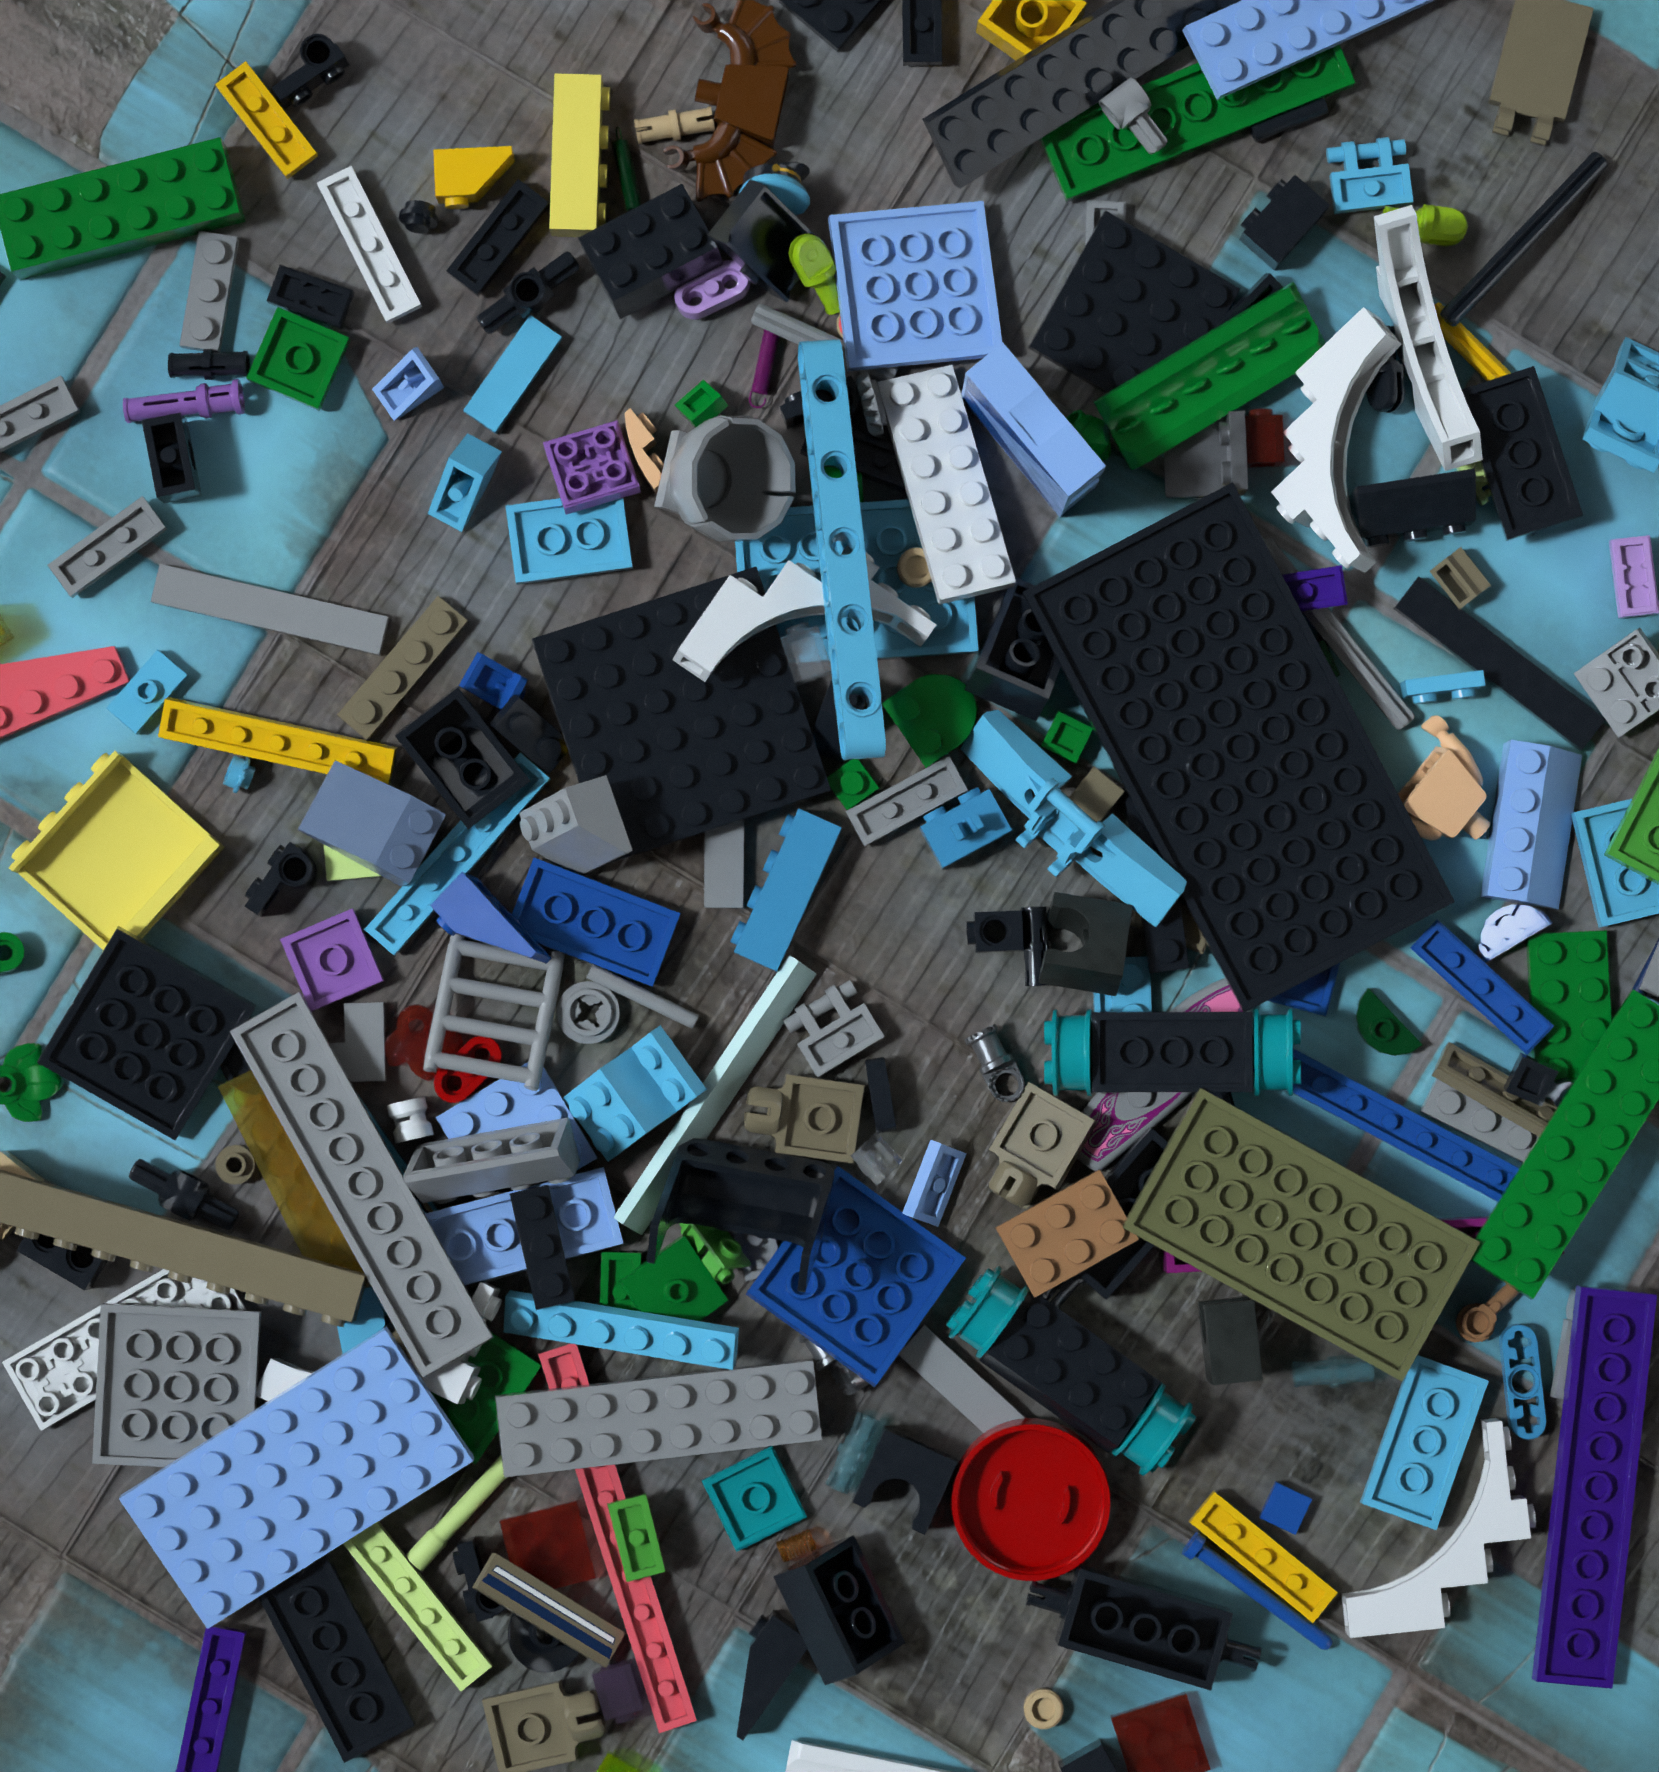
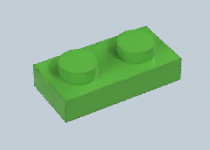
(636, 1537)

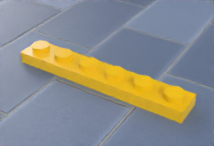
(272, 740)

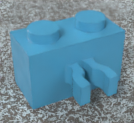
(965, 827)

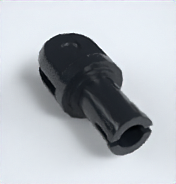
(1388, 387)

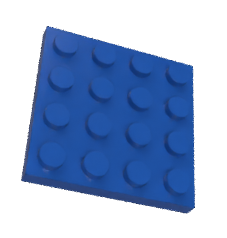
(867, 1284)

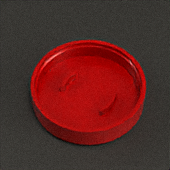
(1030, 1499)

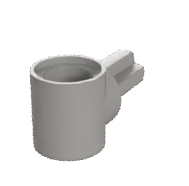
(1128, 108)

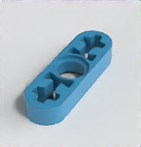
(1516, 1412)

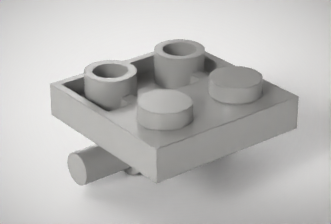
(1624, 682)

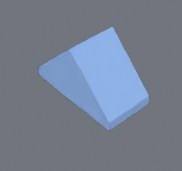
(408, 385)

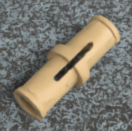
(674, 125)

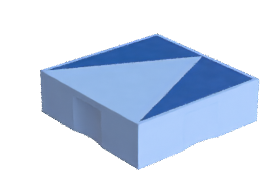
(1031, 429)

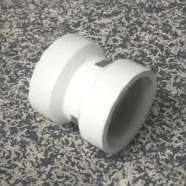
(412, 1127)

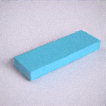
(512, 374)

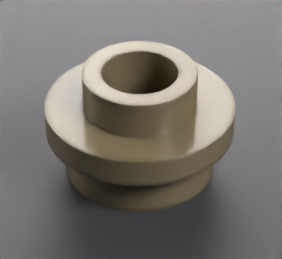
(246, 1158)

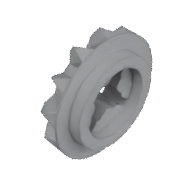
(871, 404)
(569, 1009)

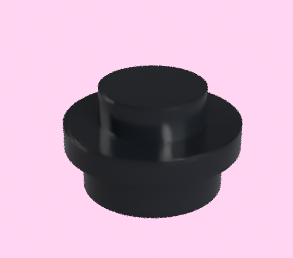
(418, 216)

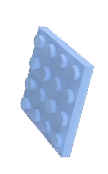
(915, 285)

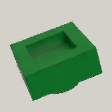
(701, 404)
(1066, 737)
(851, 784)

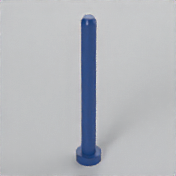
(1196, 1548)

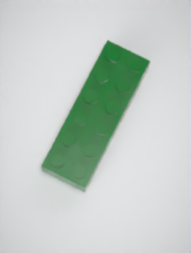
(119, 208)

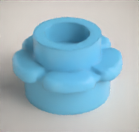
(239, 773)

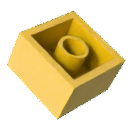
(1025, 24)

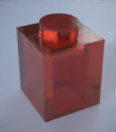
(1264, 439)

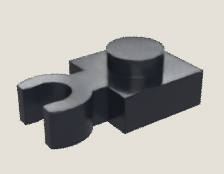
(1535, 1081)

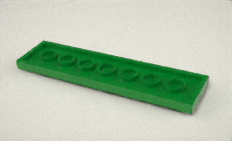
(1094, 153)
(1575, 1152)

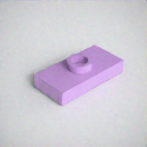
(1634, 576)

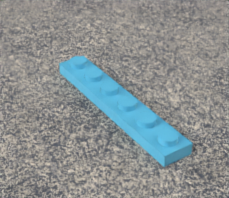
(454, 855)
(624, 1331)

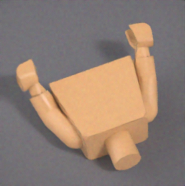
(1445, 789)

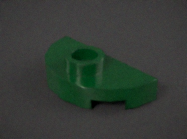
(1382, 1028)

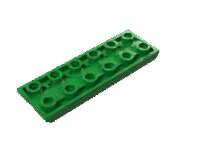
(1210, 377)

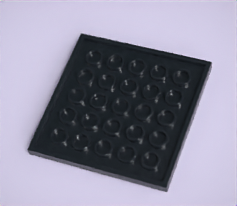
(676, 746)

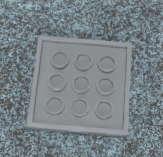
(171, 1379)

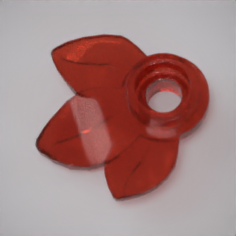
(411, 1045)

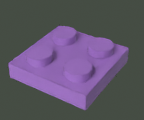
(332, 960)

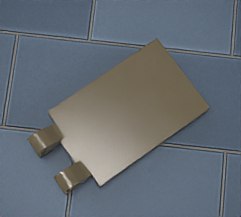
(1539, 64)

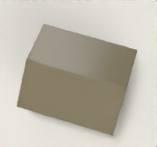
(1460, 578)

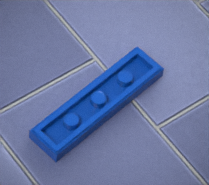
(1482, 987)

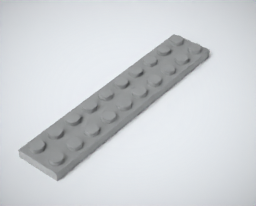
(361, 1184)

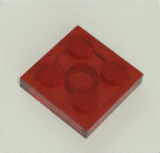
(550, 1544)
(1161, 1737)

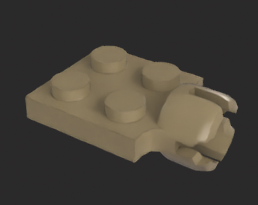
(808, 1117)
(1037, 1145)
(541, 1725)

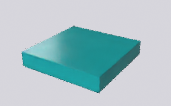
(754, 1498)

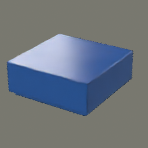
(1285, 1508)

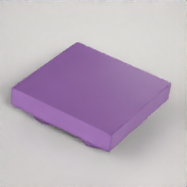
(591, 467)

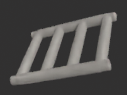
(444, 1021)

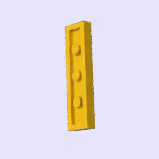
(1263, 1556)

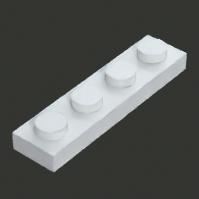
(369, 244)

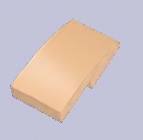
(641, 440)

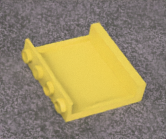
(115, 852)

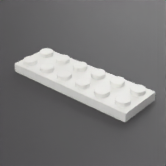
(946, 485)

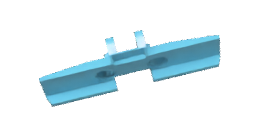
(1127, 864)

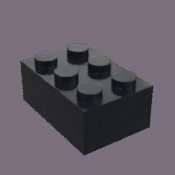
(650, 251)
(839, 1610)

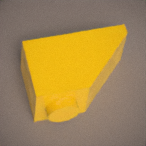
(468, 173)

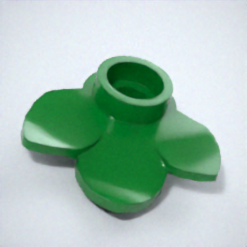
(28, 1082)

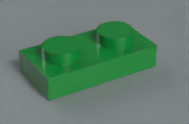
(614, 1268)

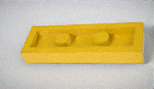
(266, 120)

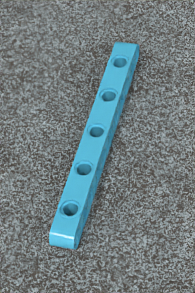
(842, 576)

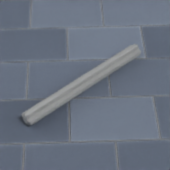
(1350, 653)

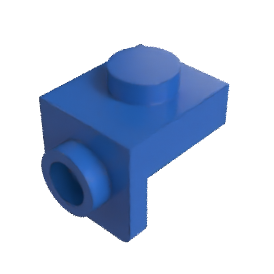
(492, 681)

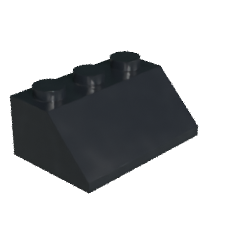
(1414, 507)

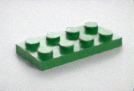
(1572, 992)

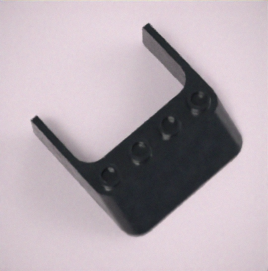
(746, 1194)

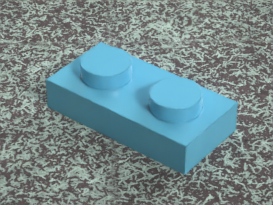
(1458, 684)

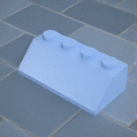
(1531, 824)

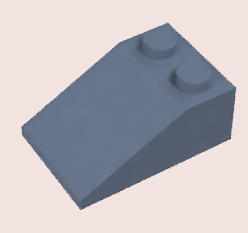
(372, 823)

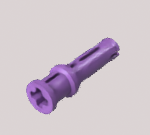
(202, 401)

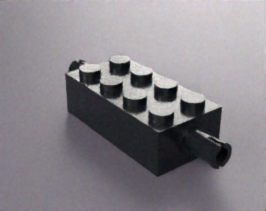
(1126, 1183)
(1143, 1626)

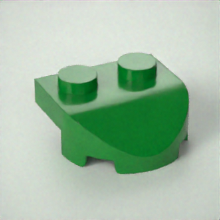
(933, 715)

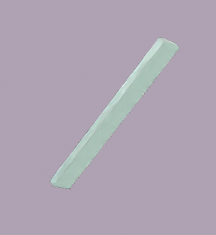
(721, 1086)

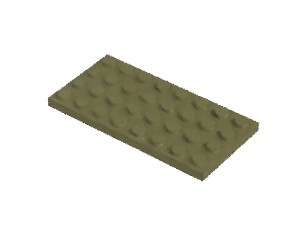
(1300, 1234)

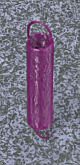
(764, 365)

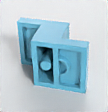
(1627, 408)
(634, 1093)

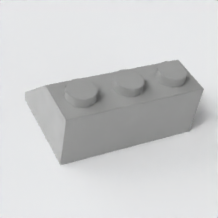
(577, 827)

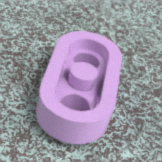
(712, 291)

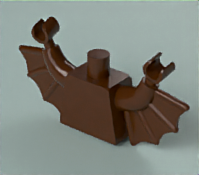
(745, 100)

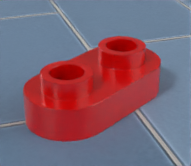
(470, 1082)

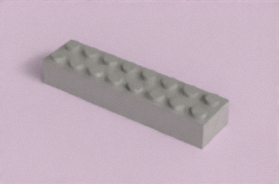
(658, 1417)

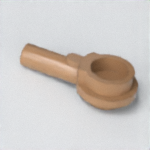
(1477, 1321)

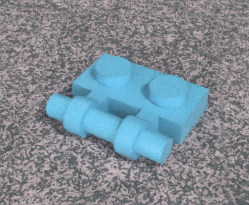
(1369, 187)

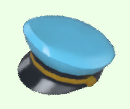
(784, 182)

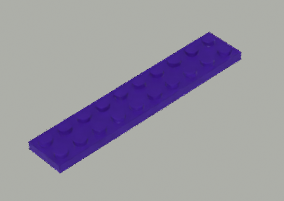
(1594, 1487)

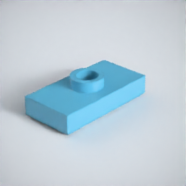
(147, 691)

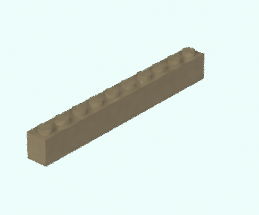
(180, 1248)

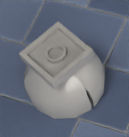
(722, 478)

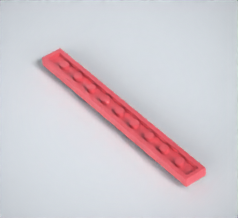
(635, 1598)

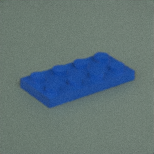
(595, 921)

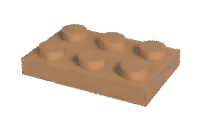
(1066, 1233)

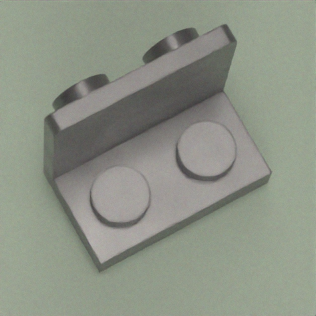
(1209, 460)

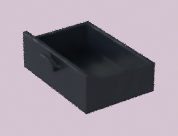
(758, 237)

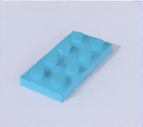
(1424, 1442)

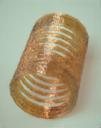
(794, 1540)

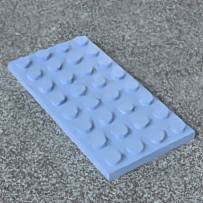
(297, 1477)

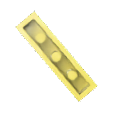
(577, 154)

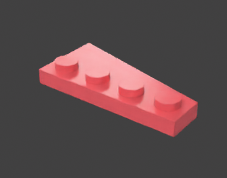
(54, 684)

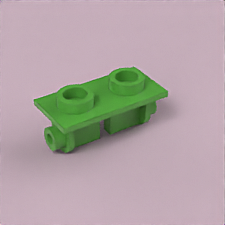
(723, 1253)

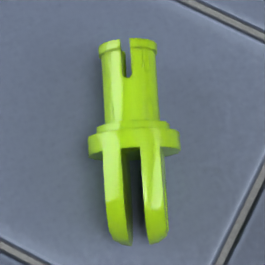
(1439, 224)
(815, 269)

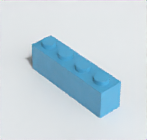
(787, 889)

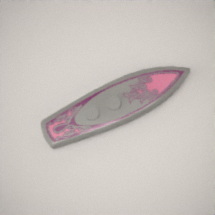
(1126, 1116)

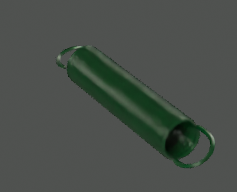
(626, 172)

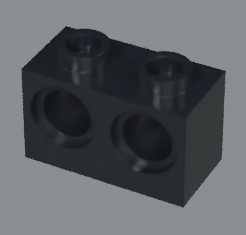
(62, 1262)

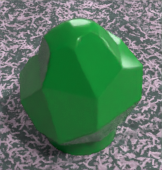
(1093, 432)

